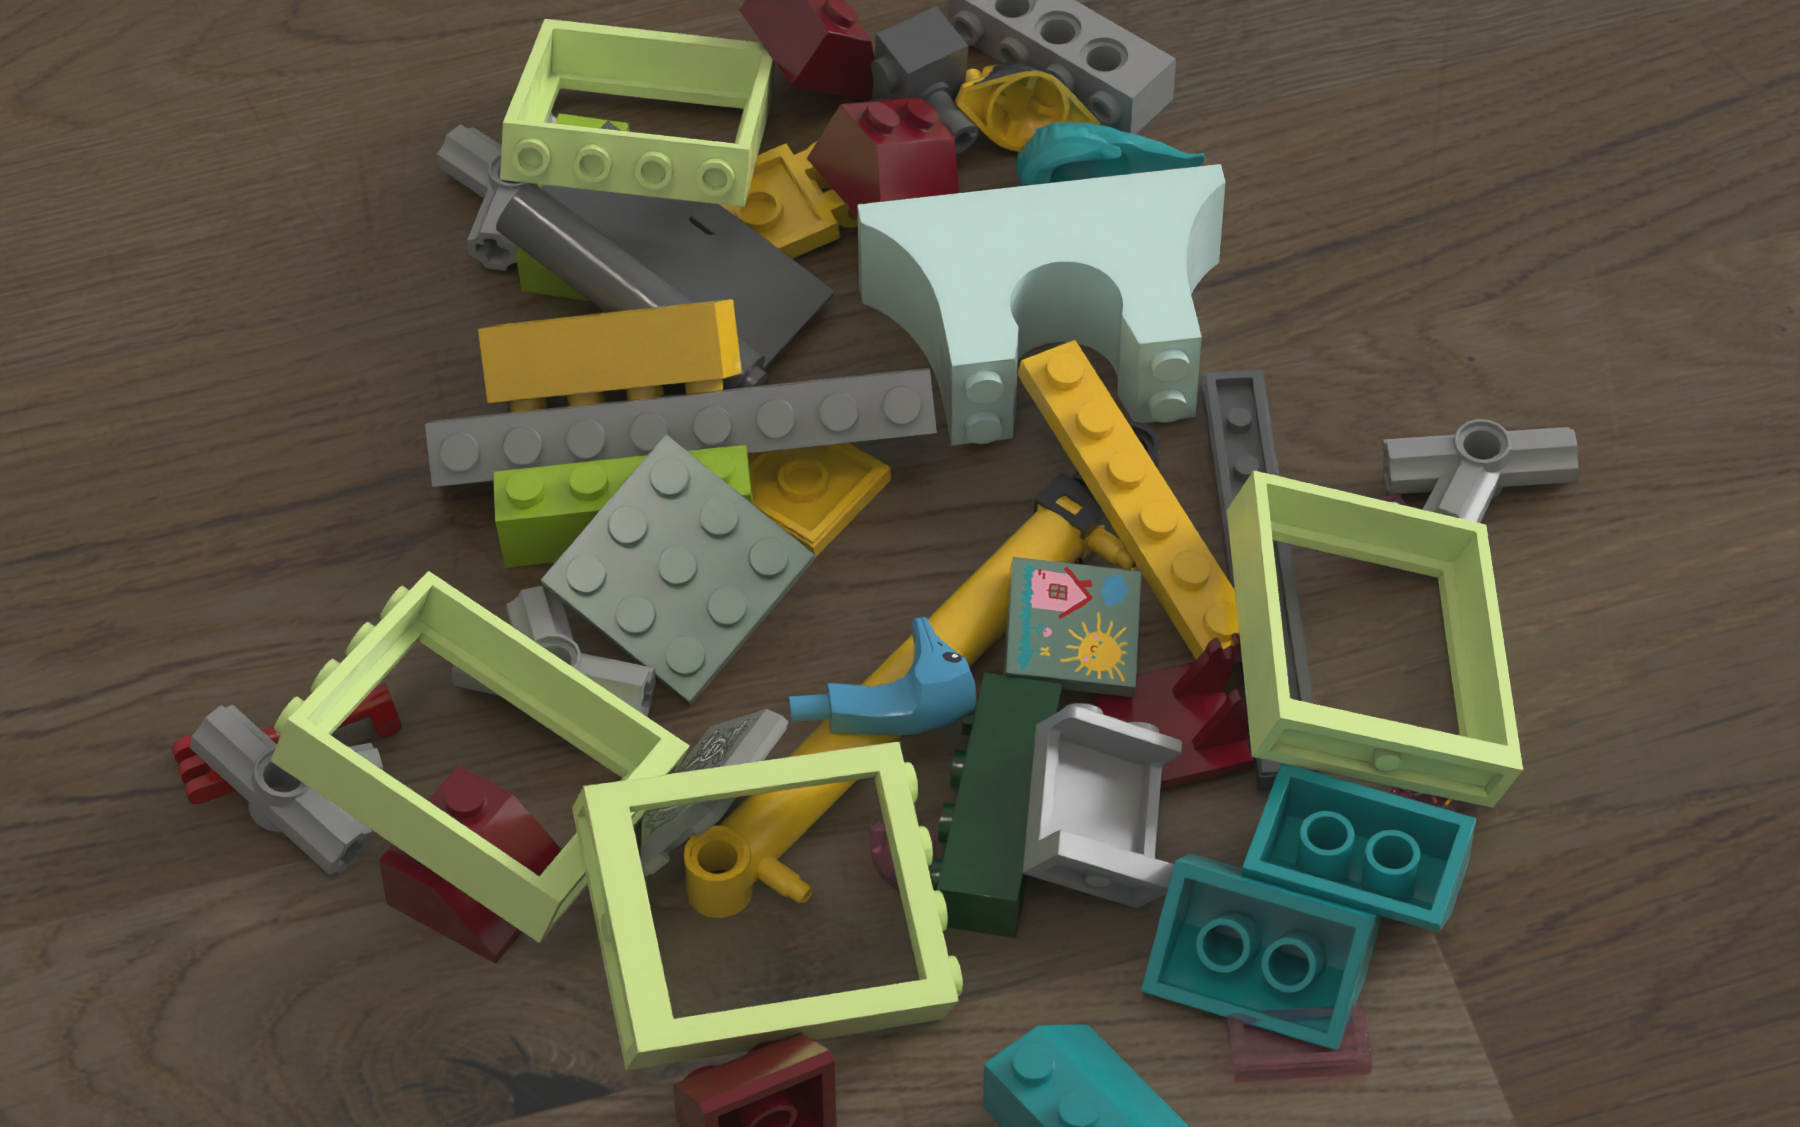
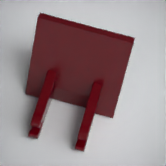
(1194, 708)

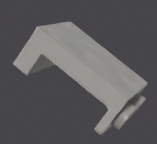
(1098, 805)

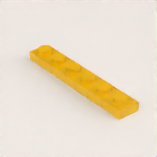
(1132, 495)

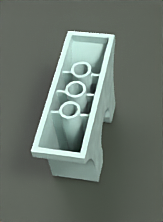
(1047, 264)

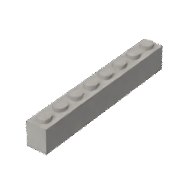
(750, 416)

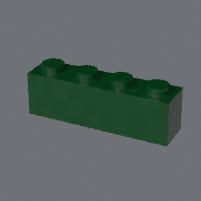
(988, 822)

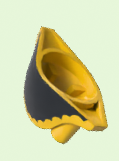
(1016, 100)

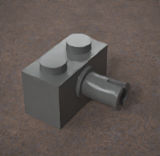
(925, 61)

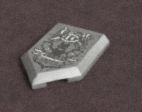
(723, 744)

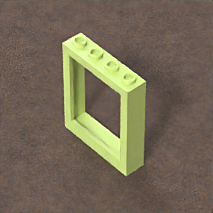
(644, 67)
(1456, 551)
(518, 673)
(629, 938)

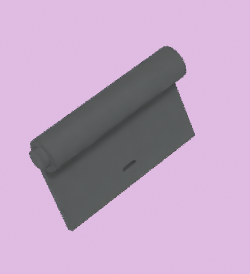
(668, 253)

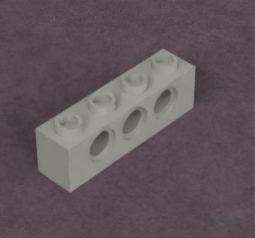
(1100, 62)

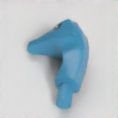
(927, 699)

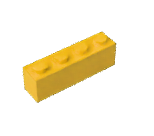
(610, 352)

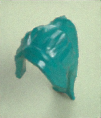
(1093, 151)

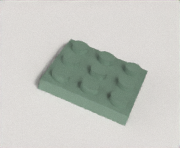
(678, 569)

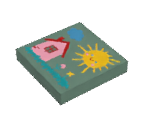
(1073, 625)

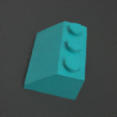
(1361, 847)
(1257, 948)
(1069, 1081)

